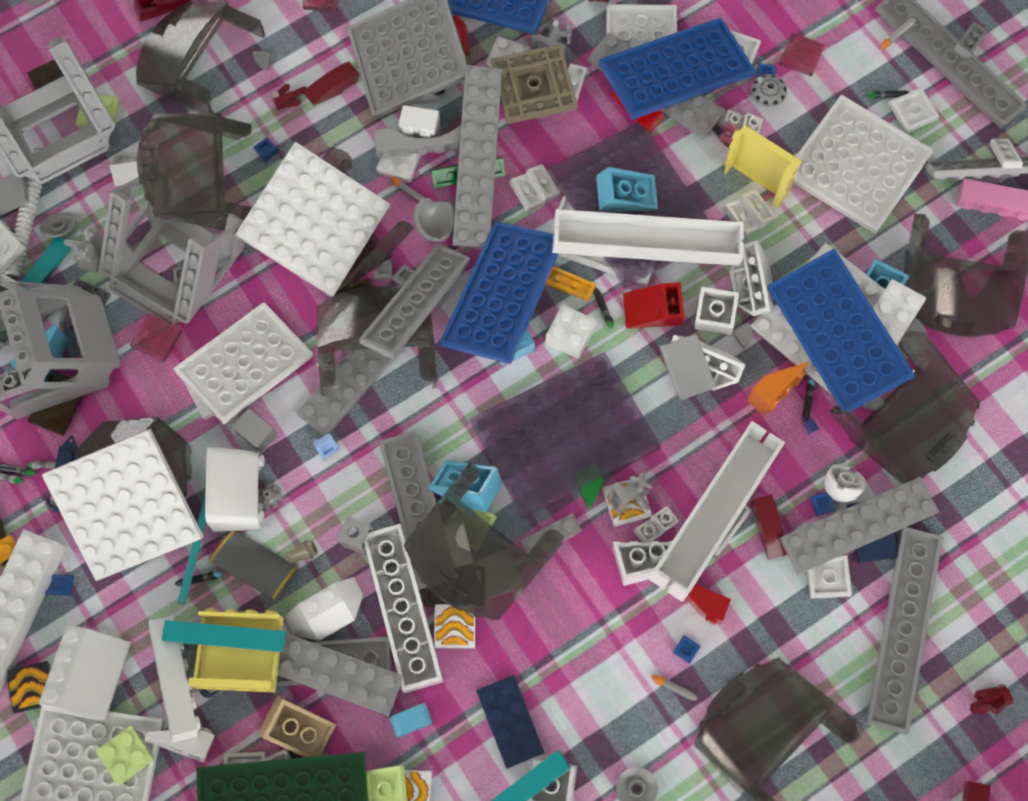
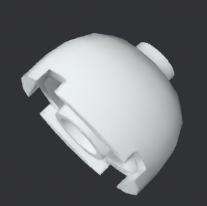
(843, 484)

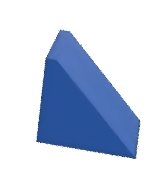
(810, 426)

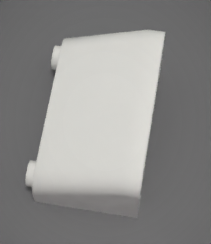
(233, 489)

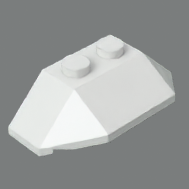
(751, 280)
(722, 365)
(326, 611)

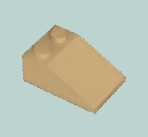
(296, 728)

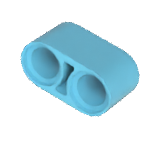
(410, 720)

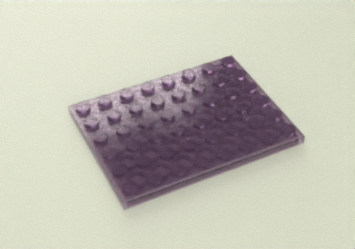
(632, 151)
(564, 434)

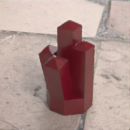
(283, 100)
(992, 700)

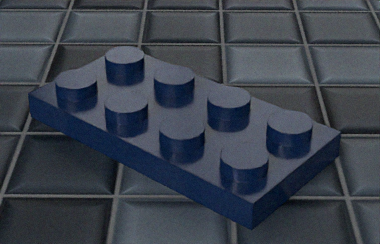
(510, 722)

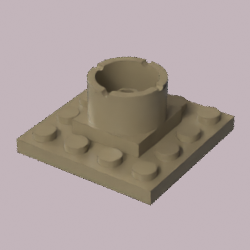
(535, 84)

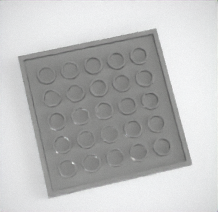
(407, 53)

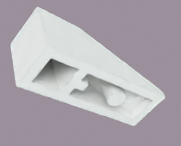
(194, 748)

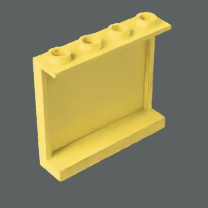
(762, 162)
(237, 668)

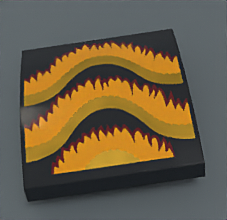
(27, 686)

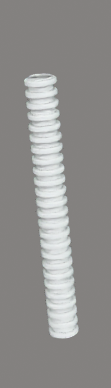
(24, 223)

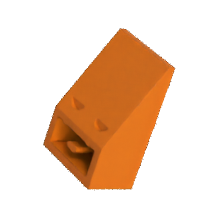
(775, 387)

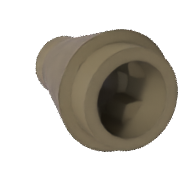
(304, 551)

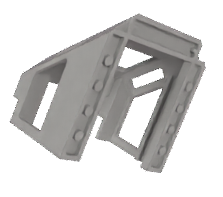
(45, 103)
(145, 288)
(21, 318)

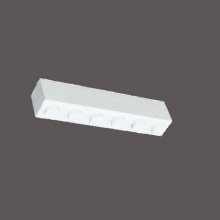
(174, 684)

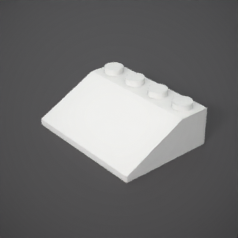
(85, 673)

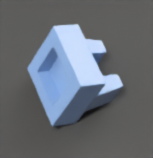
(325, 446)

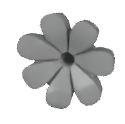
(270, 496)

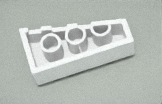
(637, 559)

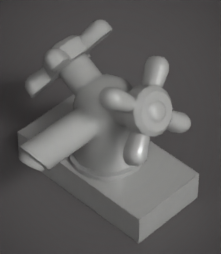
(553, 37)
(87, 250)
(620, 496)

